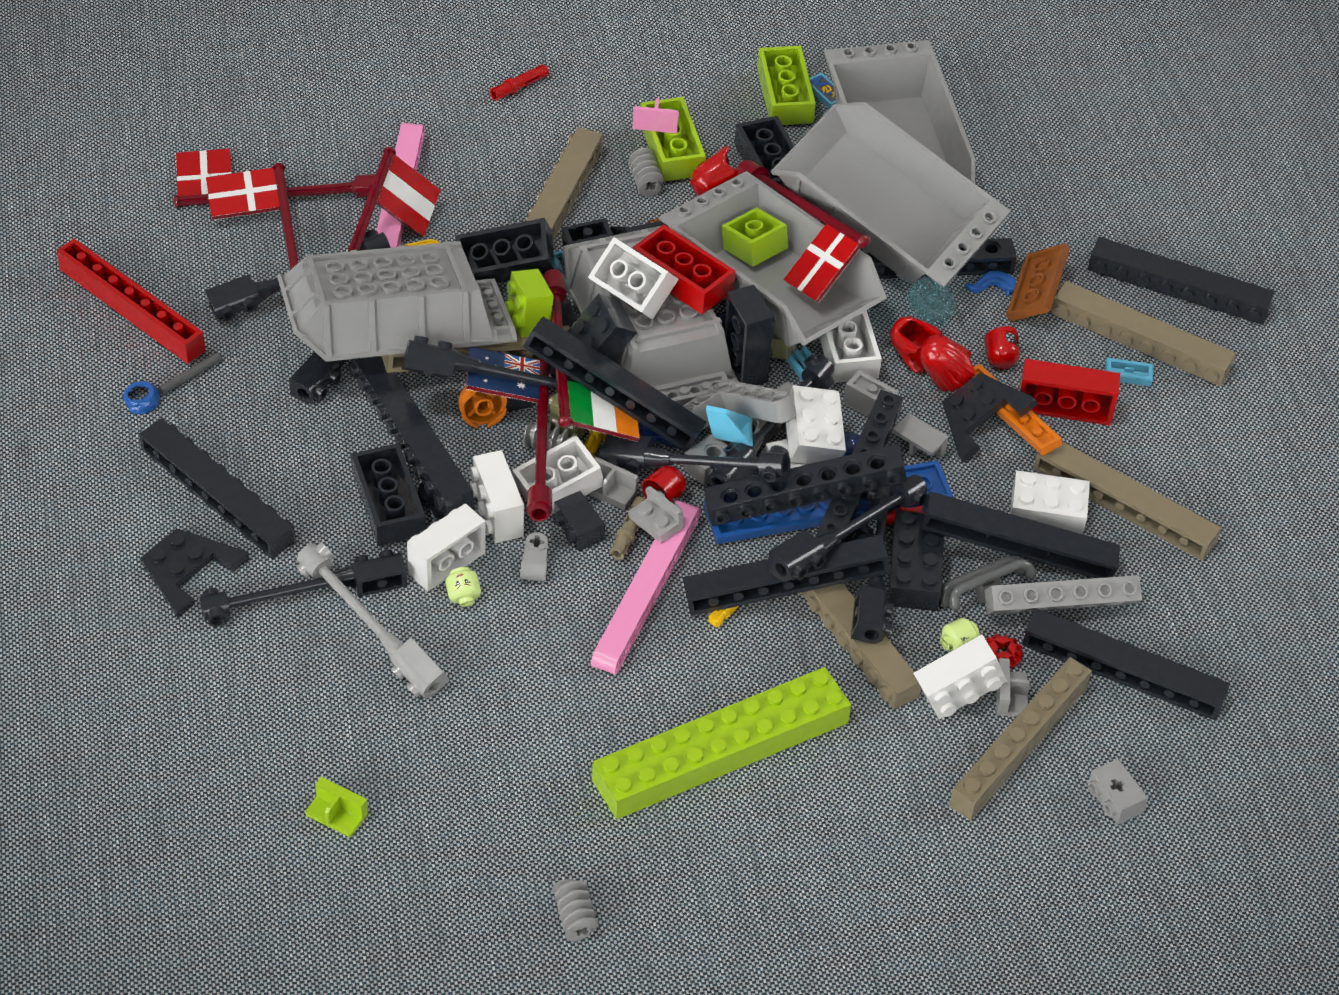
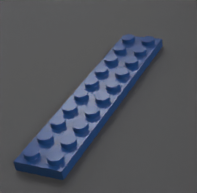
(813, 514)

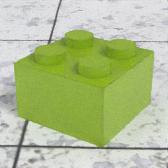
(755, 236)
(528, 300)

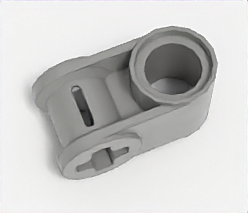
(535, 557)

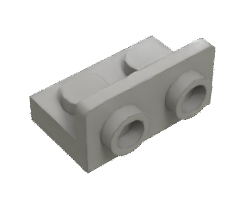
(657, 515)

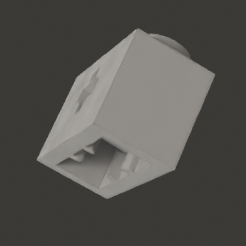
(1117, 791)

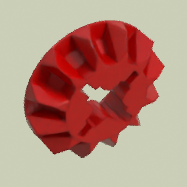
(1014, 650)

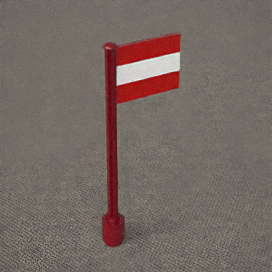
(401, 194)

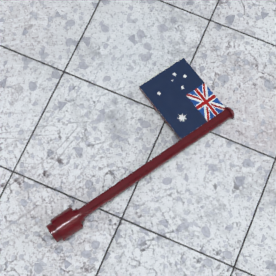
(539, 495)

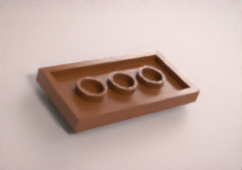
(1038, 282)

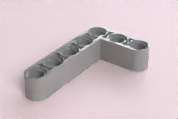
(746, 399)

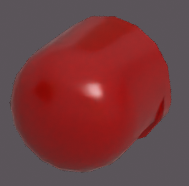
(999, 351)
(668, 480)

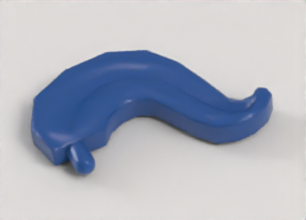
(996, 278)

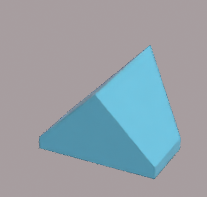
(730, 425)

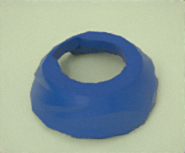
(143, 405)

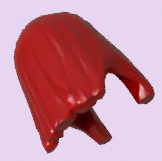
(712, 172)
(908, 336)
(946, 362)

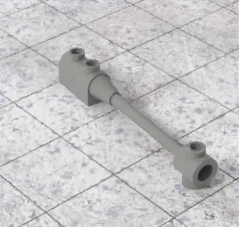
(407, 657)

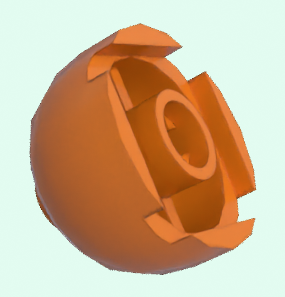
(481, 408)

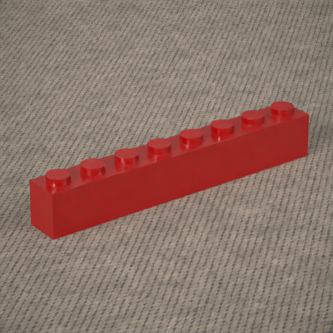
(131, 301)

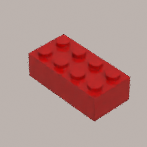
(701, 276)
(1071, 391)

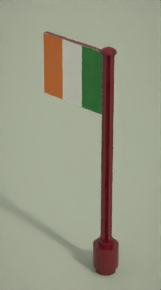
(576, 403)

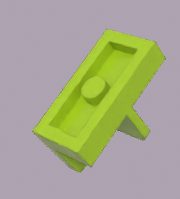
(337, 807)

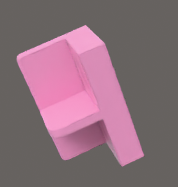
(655, 119)

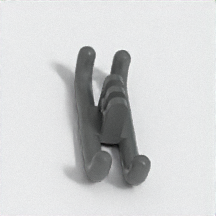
(982, 579)

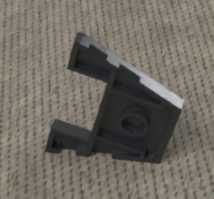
(975, 404)
(180, 558)

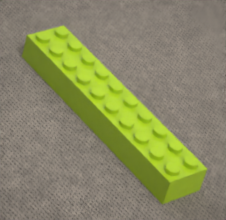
(720, 742)

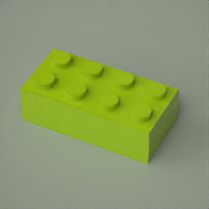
(786, 84)
(675, 152)

